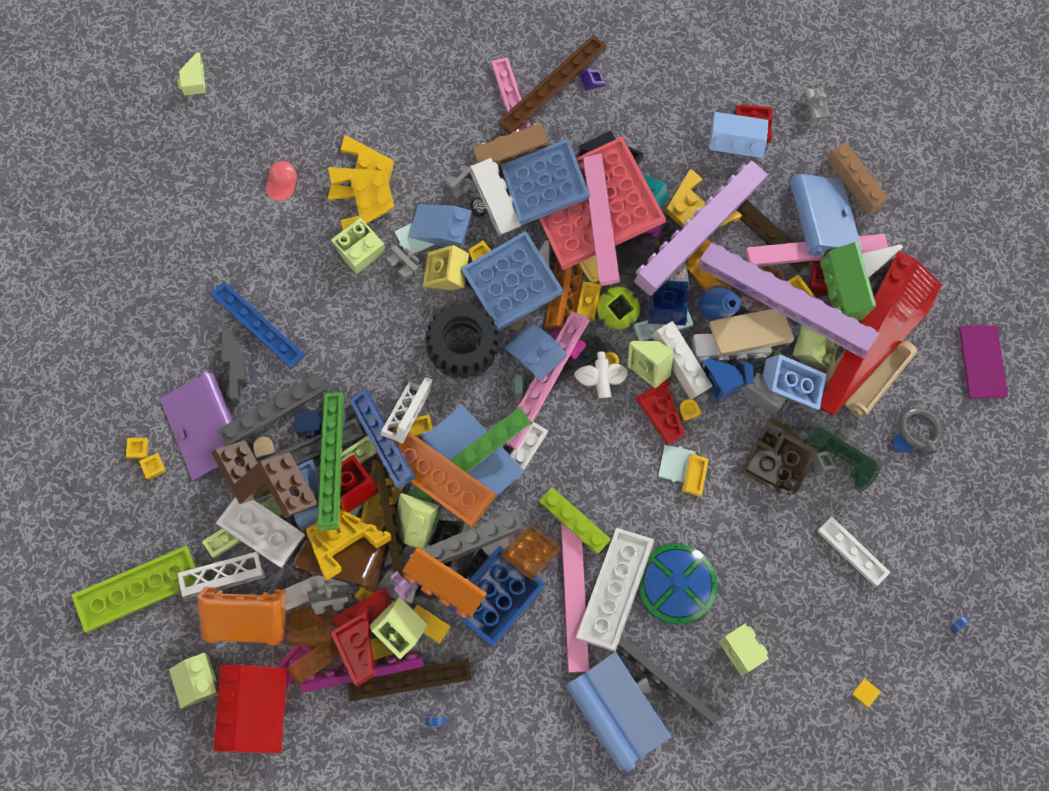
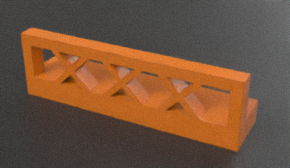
(557, 307)

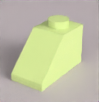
(192, 76)

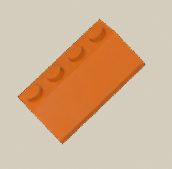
(443, 583)

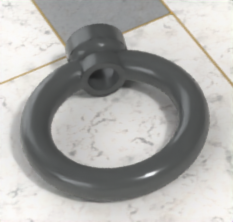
(927, 447)

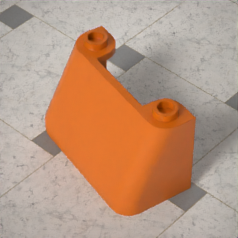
(242, 616)

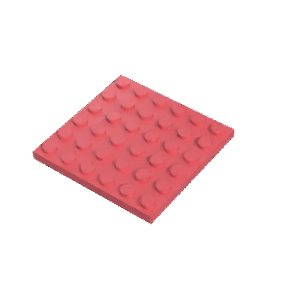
(630, 204)

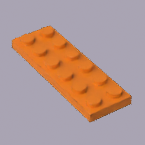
(446, 481)

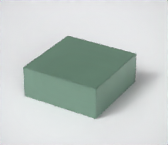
(518, 388)

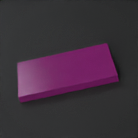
(983, 362)

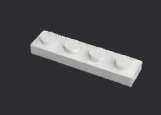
(853, 551)

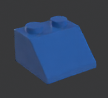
(724, 379)

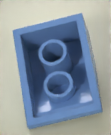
(441, 225)
(536, 351)
(309, 517)

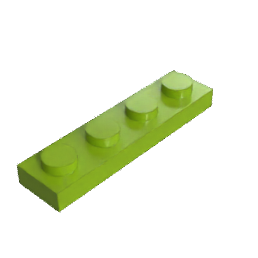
(574, 520)

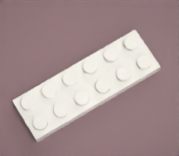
(615, 589)

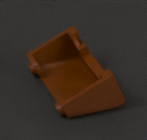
(359, 563)

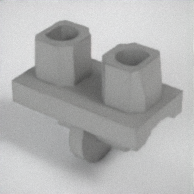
(817, 103)
(462, 183)
(409, 267)
(327, 595)

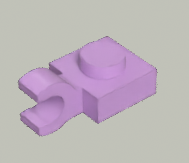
(403, 587)

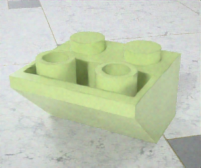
(358, 245)
(815, 349)
(398, 627)

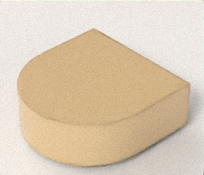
(263, 447)

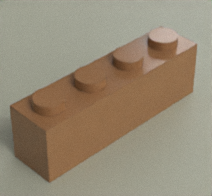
(513, 145)
(857, 178)

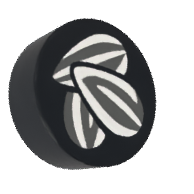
(478, 207)

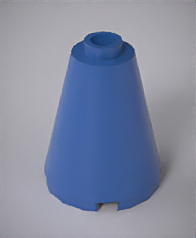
(719, 303)

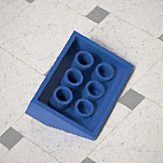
(506, 598)

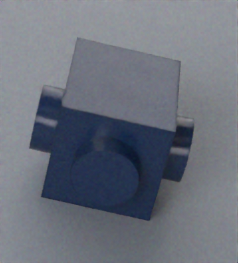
(308, 423)

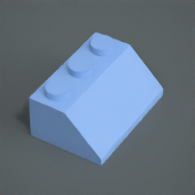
(738, 135)
(794, 381)

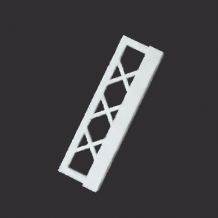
(410, 413)
(224, 582)

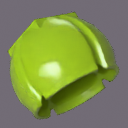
(608, 316)

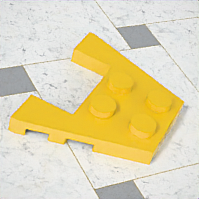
(367, 160)
(370, 192)
(686, 202)
(330, 542)

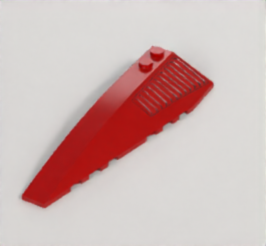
(901, 303)

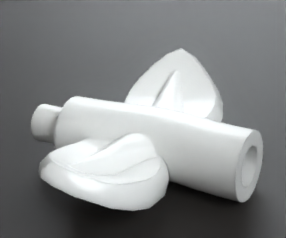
(601, 375)

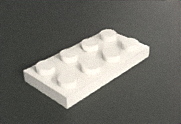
(261, 530)

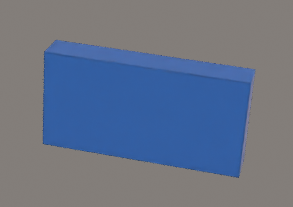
(746, 370)

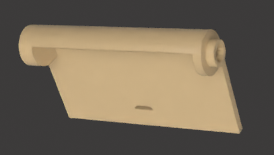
(880, 380)

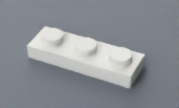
(529, 445)

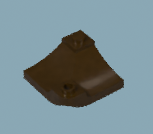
(779, 458)

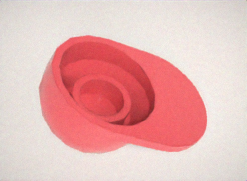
(281, 181)

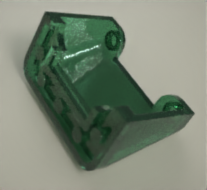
(865, 464)

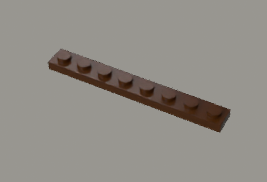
(551, 85)

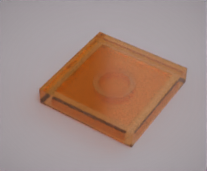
(310, 628)

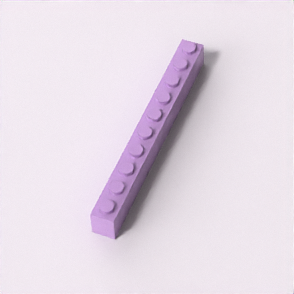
(700, 228)
(788, 300)

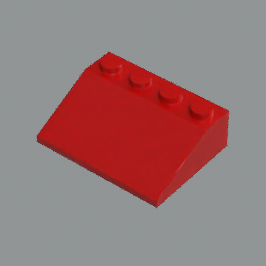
(250, 709)

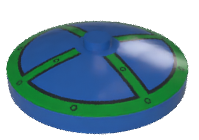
(678, 584)

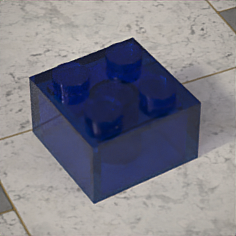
(669, 303)

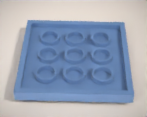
(545, 182)
(512, 280)

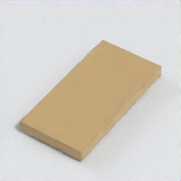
(750, 332)

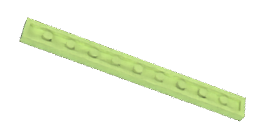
(223, 541)

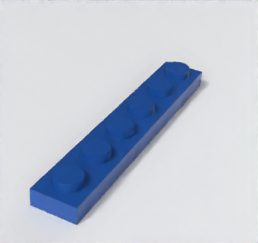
(257, 325)
(386, 448)

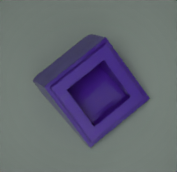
(592, 79)

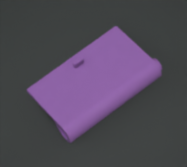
(199, 412)

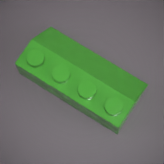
(848, 281)

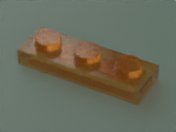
(314, 662)

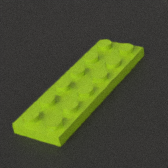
(133, 589)

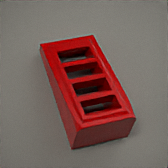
(816, 286)

